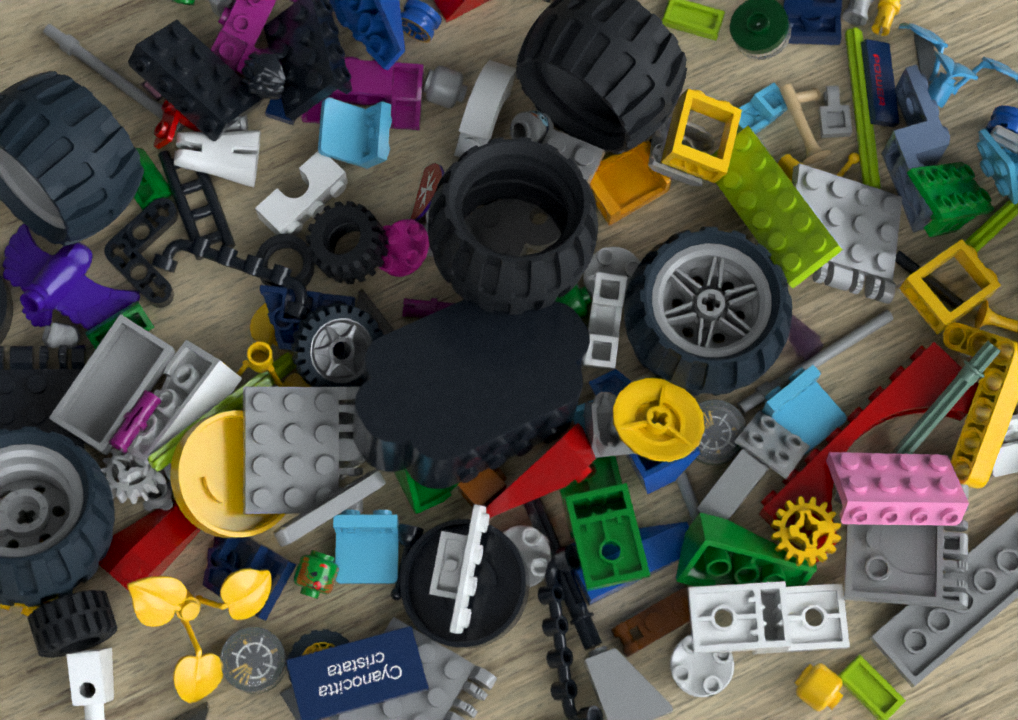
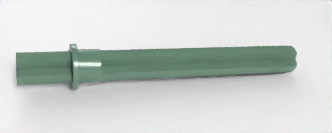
(966, 377)

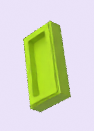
(693, 18)
(871, 688)

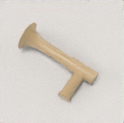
(792, 100)

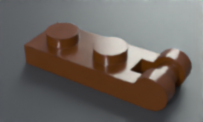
(654, 622)

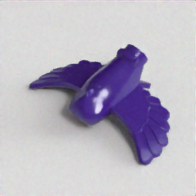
(59, 283)

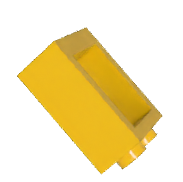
(693, 160)
(927, 302)

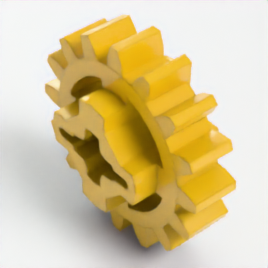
(819, 529)

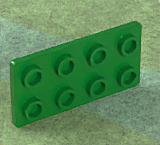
(950, 195)

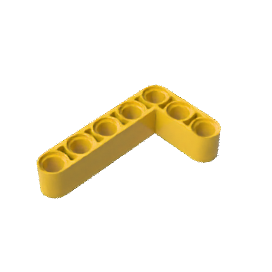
(972, 460)

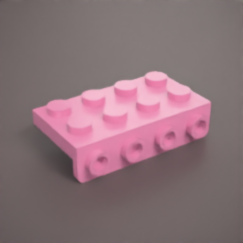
(897, 489)

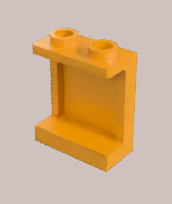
(627, 183)

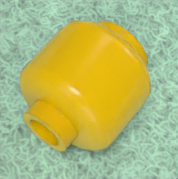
(819, 687)

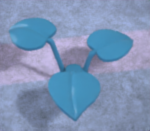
(943, 85)

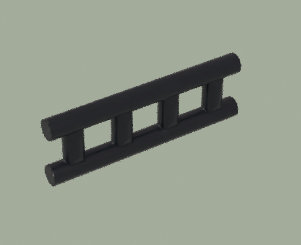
(189, 216)

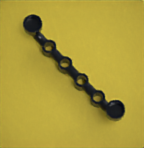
(228, 257)
(557, 625)

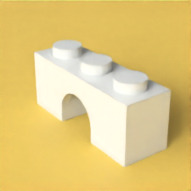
(288, 214)
(605, 320)

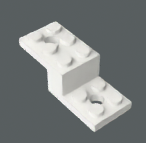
(767, 618)

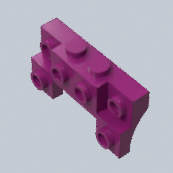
(240, 31)
(372, 84)

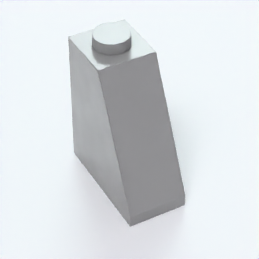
(733, 486)
(622, 689)

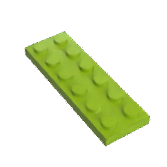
(775, 210)

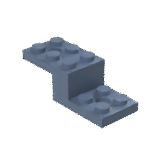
(916, 145)

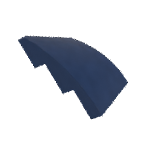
(814, 21)
(285, 324)
(245, 553)

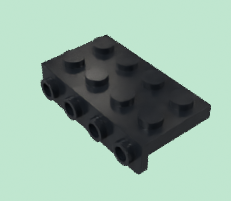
(311, 54)
(193, 79)

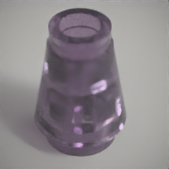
(804, 339)

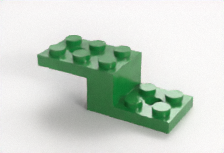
(600, 515)

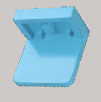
(355, 133)
(1000, 165)
(804, 408)
(367, 547)

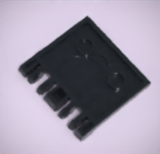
(32, 394)

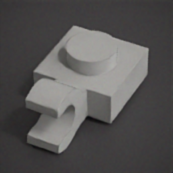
(833, 117)

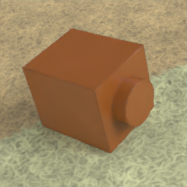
(484, 487)

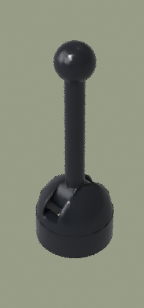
(407, 537)

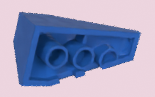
(375, 25)
(651, 473)
(661, 547)

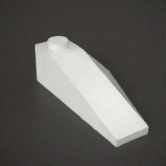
(191, 389)

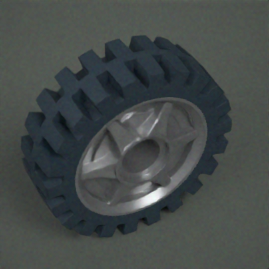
(316, 341)

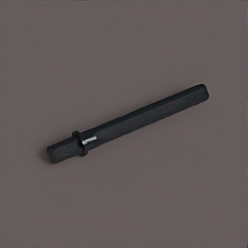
(572, 595)

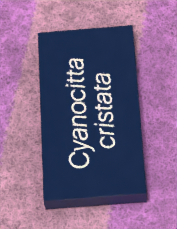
(357, 674)

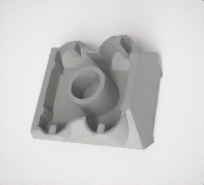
(694, 137)
(600, 427)

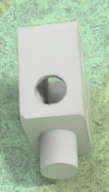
(95, 668)

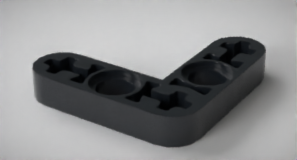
(134, 247)

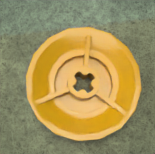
(662, 402)

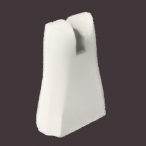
(229, 157)

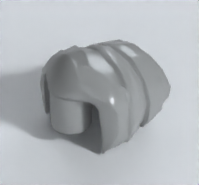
(60, 334)

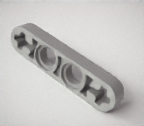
(329, 507)

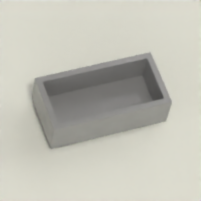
(112, 383)

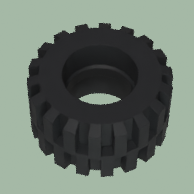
(331, 227)
(72, 623)

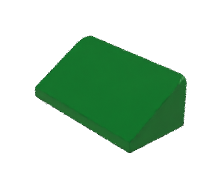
(152, 184)

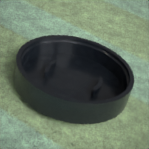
(499, 593)

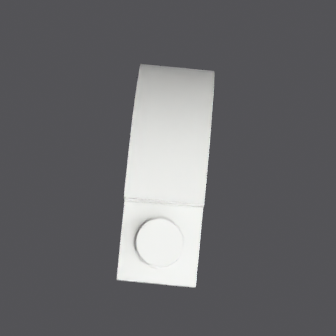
(484, 105)

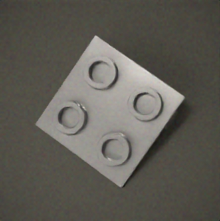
(772, 444)

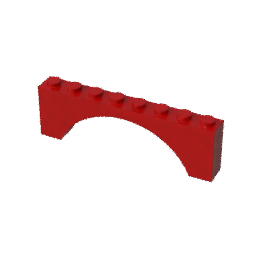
(909, 394)

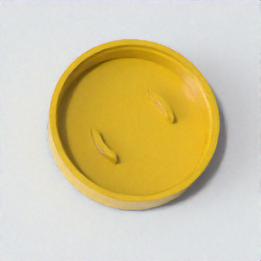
(209, 478)

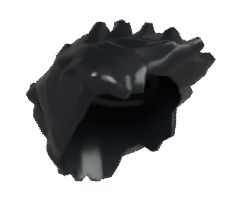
(264, 74)

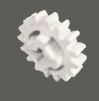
(134, 476)

